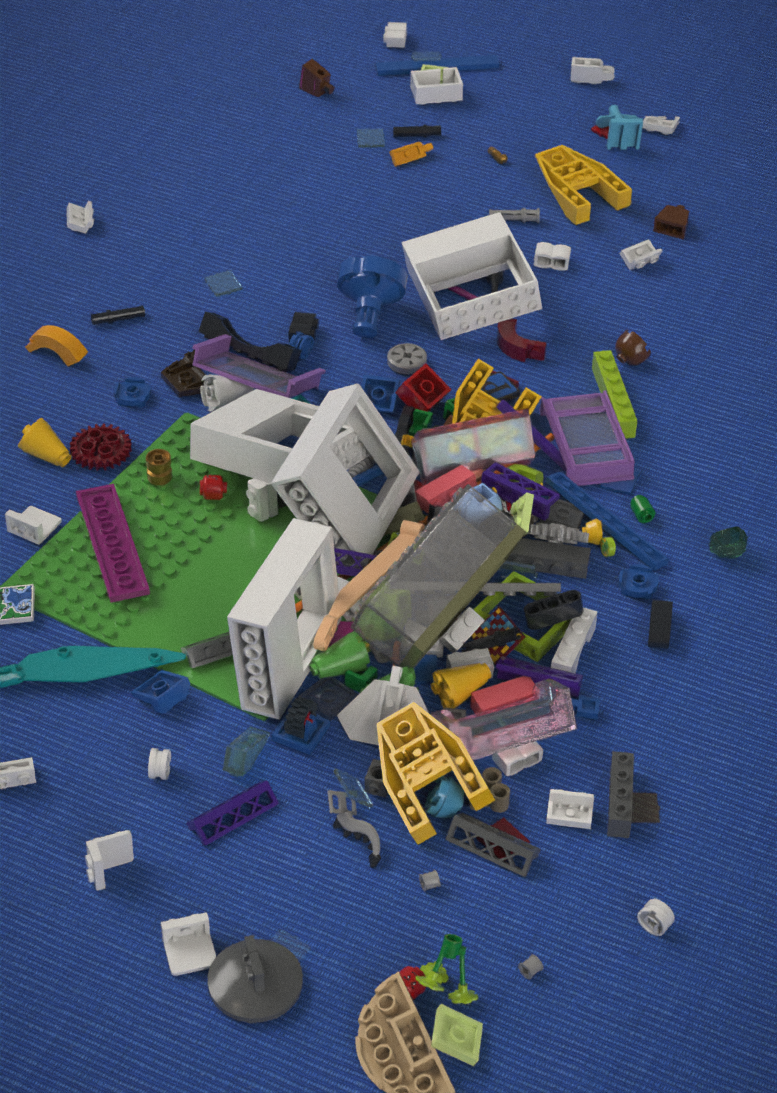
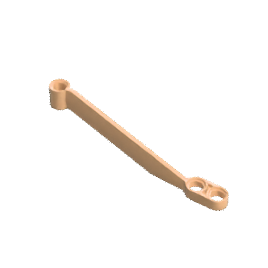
(365, 581)

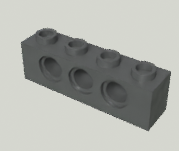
(620, 794)

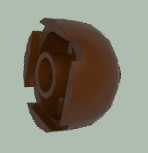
(631, 349)

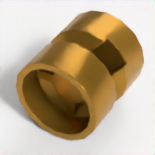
(158, 467)

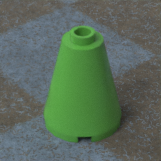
(340, 657)

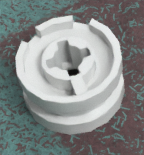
(159, 763)
(655, 917)

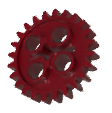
(100, 447)

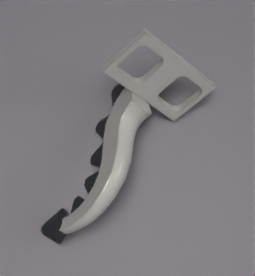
(357, 827)

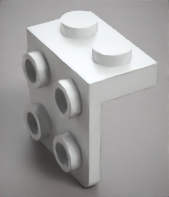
(107, 853)
(188, 944)

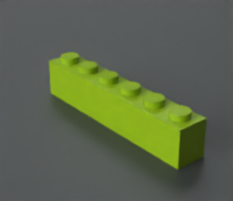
(610, 380)

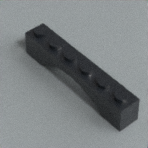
(279, 354)

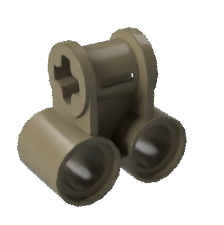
(500, 792)

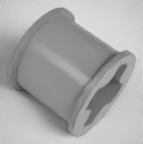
(429, 880)
(530, 966)

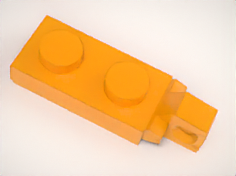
(409, 153)

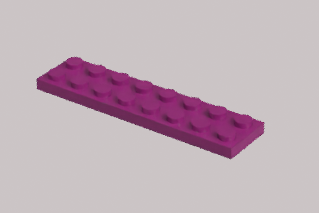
(112, 543)

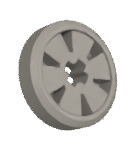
(406, 358)

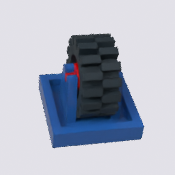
(301, 726)

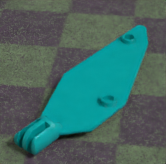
(84, 664)

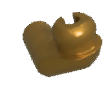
(496, 154)

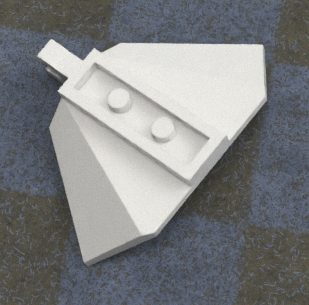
(376, 703)

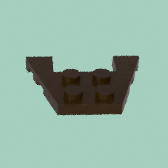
(183, 376)

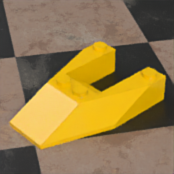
(571, 171)
(474, 403)
(417, 752)

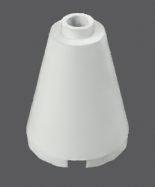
(220, 391)

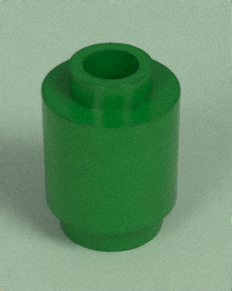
(642, 509)

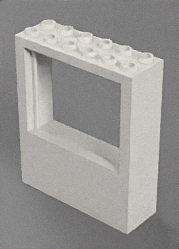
(465, 255)
(246, 431)
(323, 491)
(266, 637)

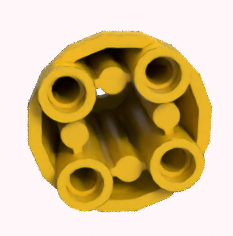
(44, 443)
(457, 683)

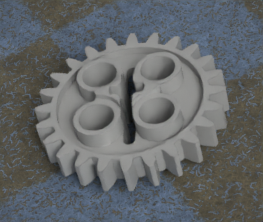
(557, 533)

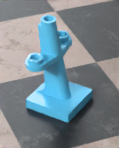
(623, 129)

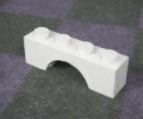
(578, 632)

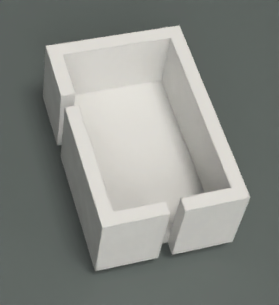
(427, 86)

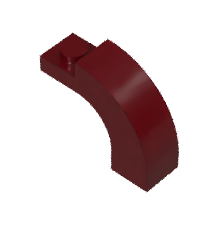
(516, 346)

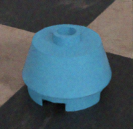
(445, 798)

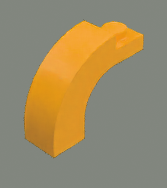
(60, 341)

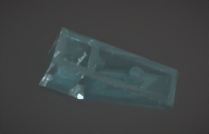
(244, 751)

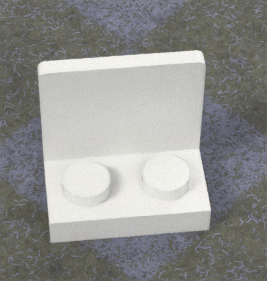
(32, 524)

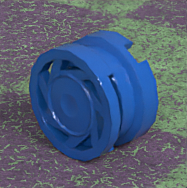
(302, 342)

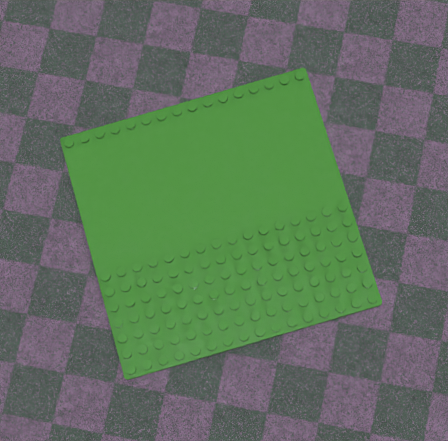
(192, 555)

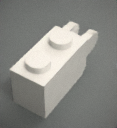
(590, 71)

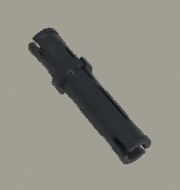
(417, 131)
(116, 315)
(498, 639)

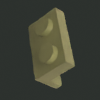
(409, 512)

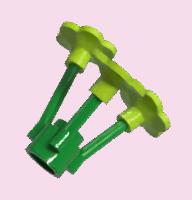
(436, 973)

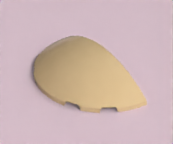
(396, 1044)

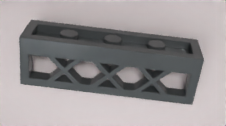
(208, 650)
(496, 836)

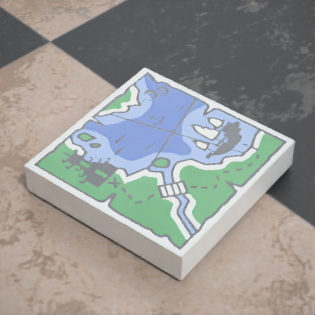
(17, 604)

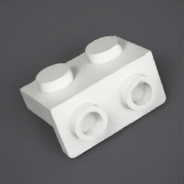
(80, 218)
(640, 254)
(17, 773)
(570, 809)

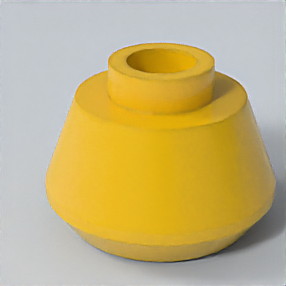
(594, 529)

